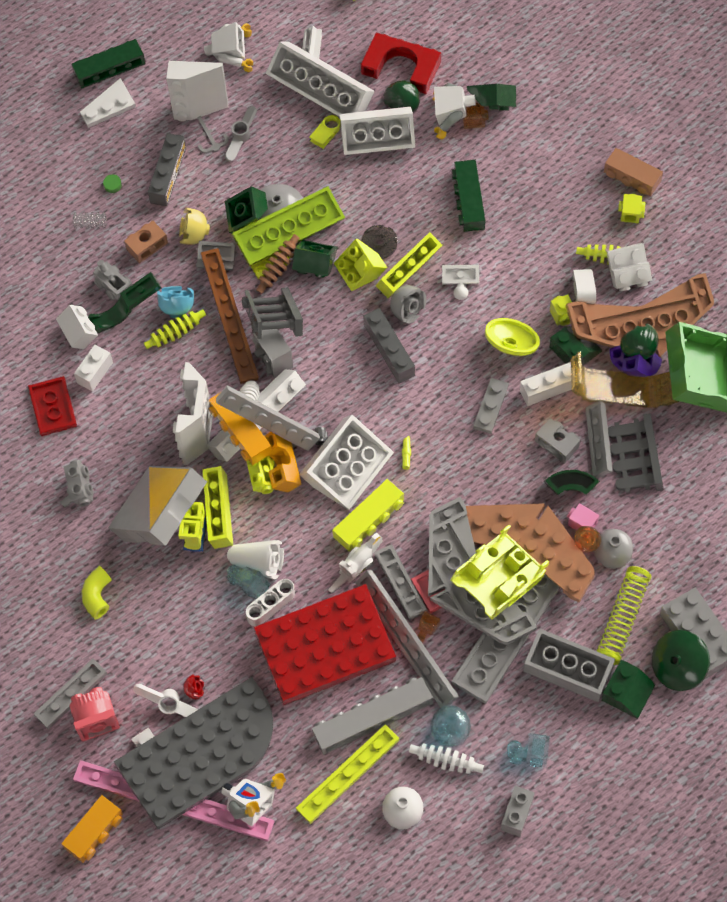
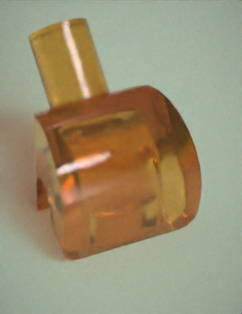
(427, 625)

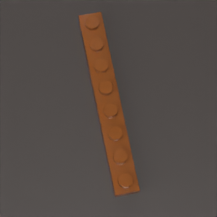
(229, 316)

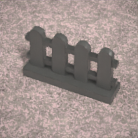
(638, 463)

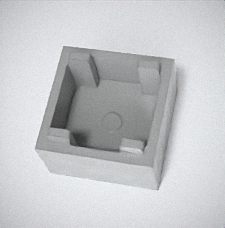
(273, 352)

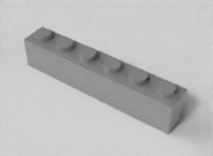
(372, 715)

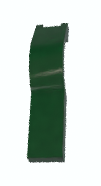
(128, 300)

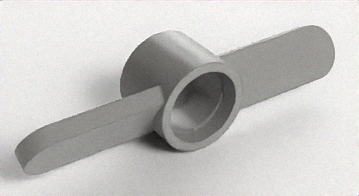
(238, 139)

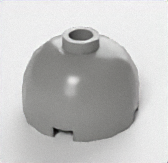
(407, 300)
(615, 549)

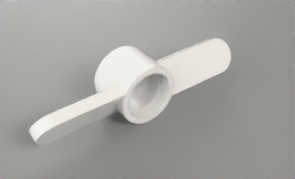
(179, 707)

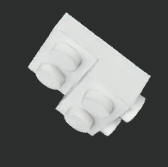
(629, 267)

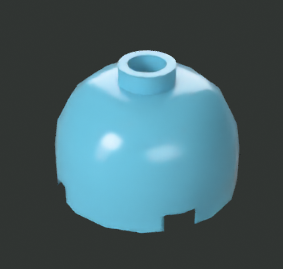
(175, 301)

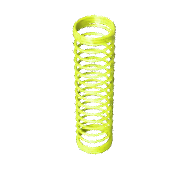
(606, 651)

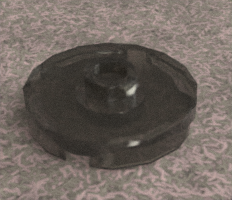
(382, 234)

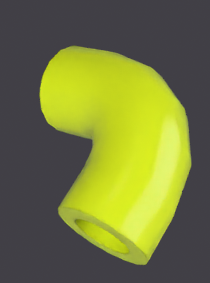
(92, 592)

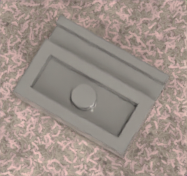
(227, 253)

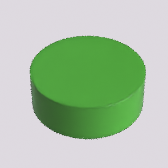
(112, 183)

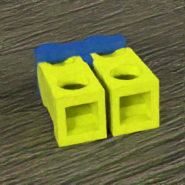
(193, 528)

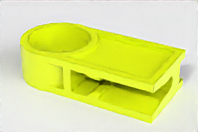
(323, 134)

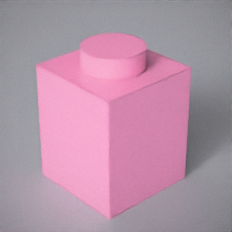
(582, 517)

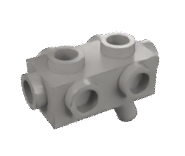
(110, 279)
(78, 484)

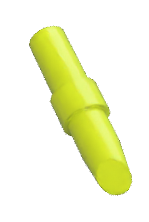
(406, 453)

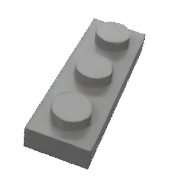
(491, 405)

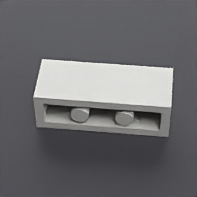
(546, 384)

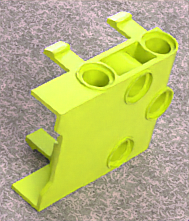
(499, 574)

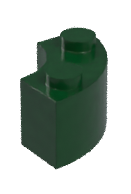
(571, 480)

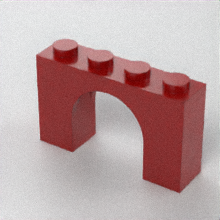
(386, 47)

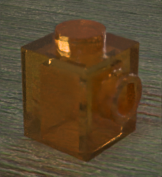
(475, 117)

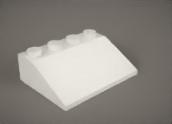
(196, 89)
(346, 462)

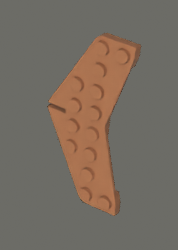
(610, 322)
(540, 538)

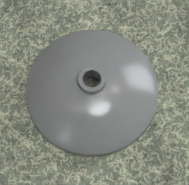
(282, 192)

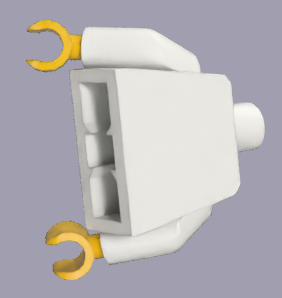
(229, 45)

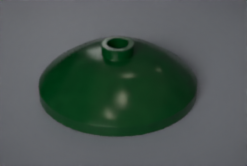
(692, 660)

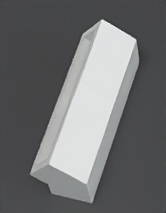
(312, 41)

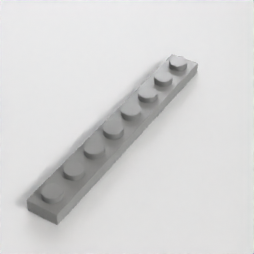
(408, 641)

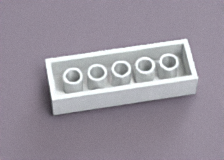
(318, 80)

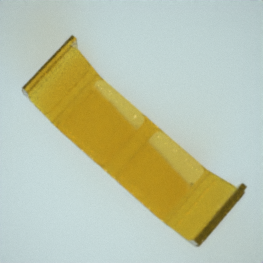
(620, 387)

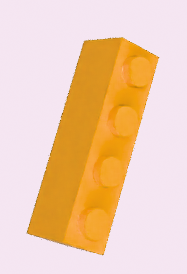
(242, 433)

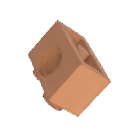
(142, 250)

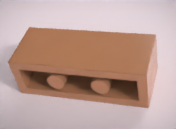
(633, 172)

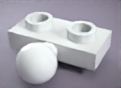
(459, 276)

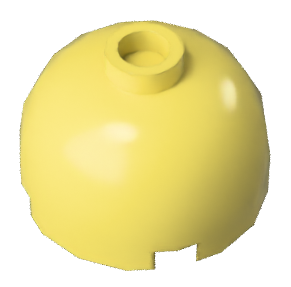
(194, 225)

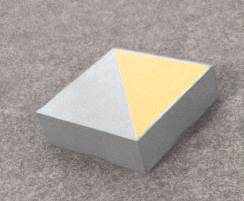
(157, 504)

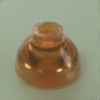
(587, 539)

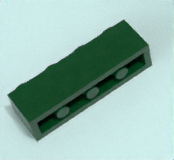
(108, 63)
(469, 195)

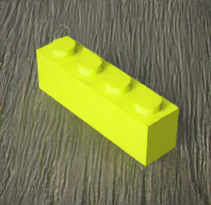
(408, 265)
(217, 507)
(368, 515)

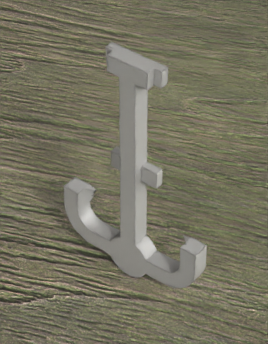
(215, 146)

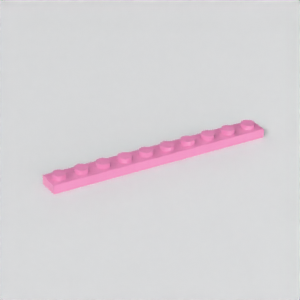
(206, 811)

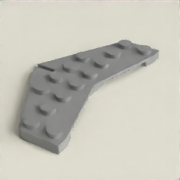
(449, 549)

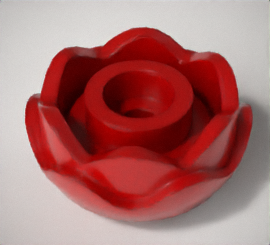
(193, 687)

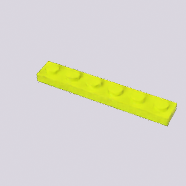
(347, 774)

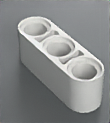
(584, 286)
(274, 594)

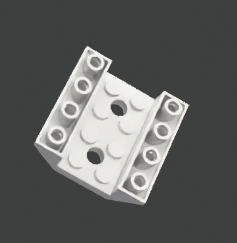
(193, 430)

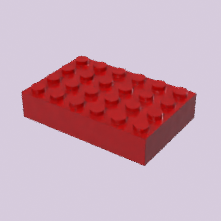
(324, 644)

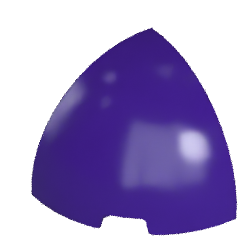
(636, 364)

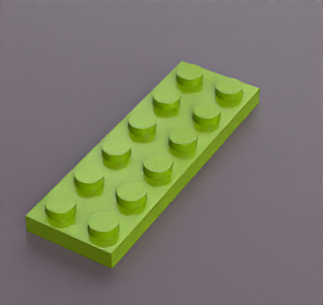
(299, 218)

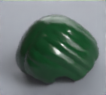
(401, 94)
(640, 341)

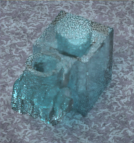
(249, 580)
(534, 753)

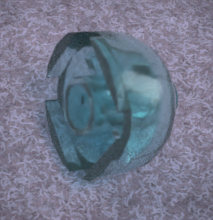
(450, 726)

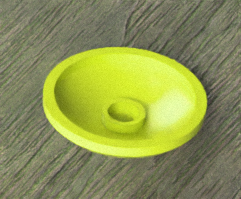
(512, 337)

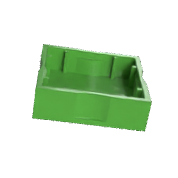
(698, 366)

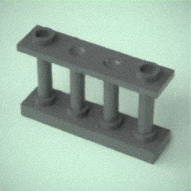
(286, 305)

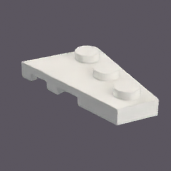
(108, 104)

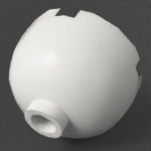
(402, 807)

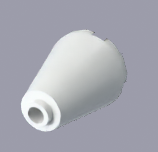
(261, 556)

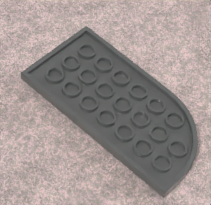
(200, 753)

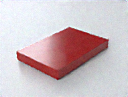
(52, 406)

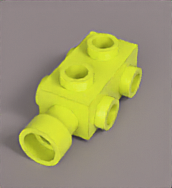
(260, 476)

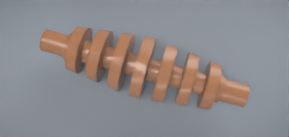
(265, 282)

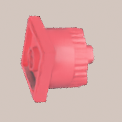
(93, 714)

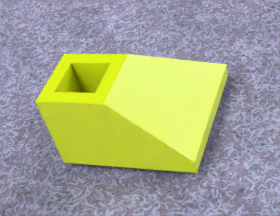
(359, 265)

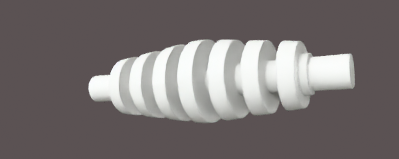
(251, 389)
(446, 758)

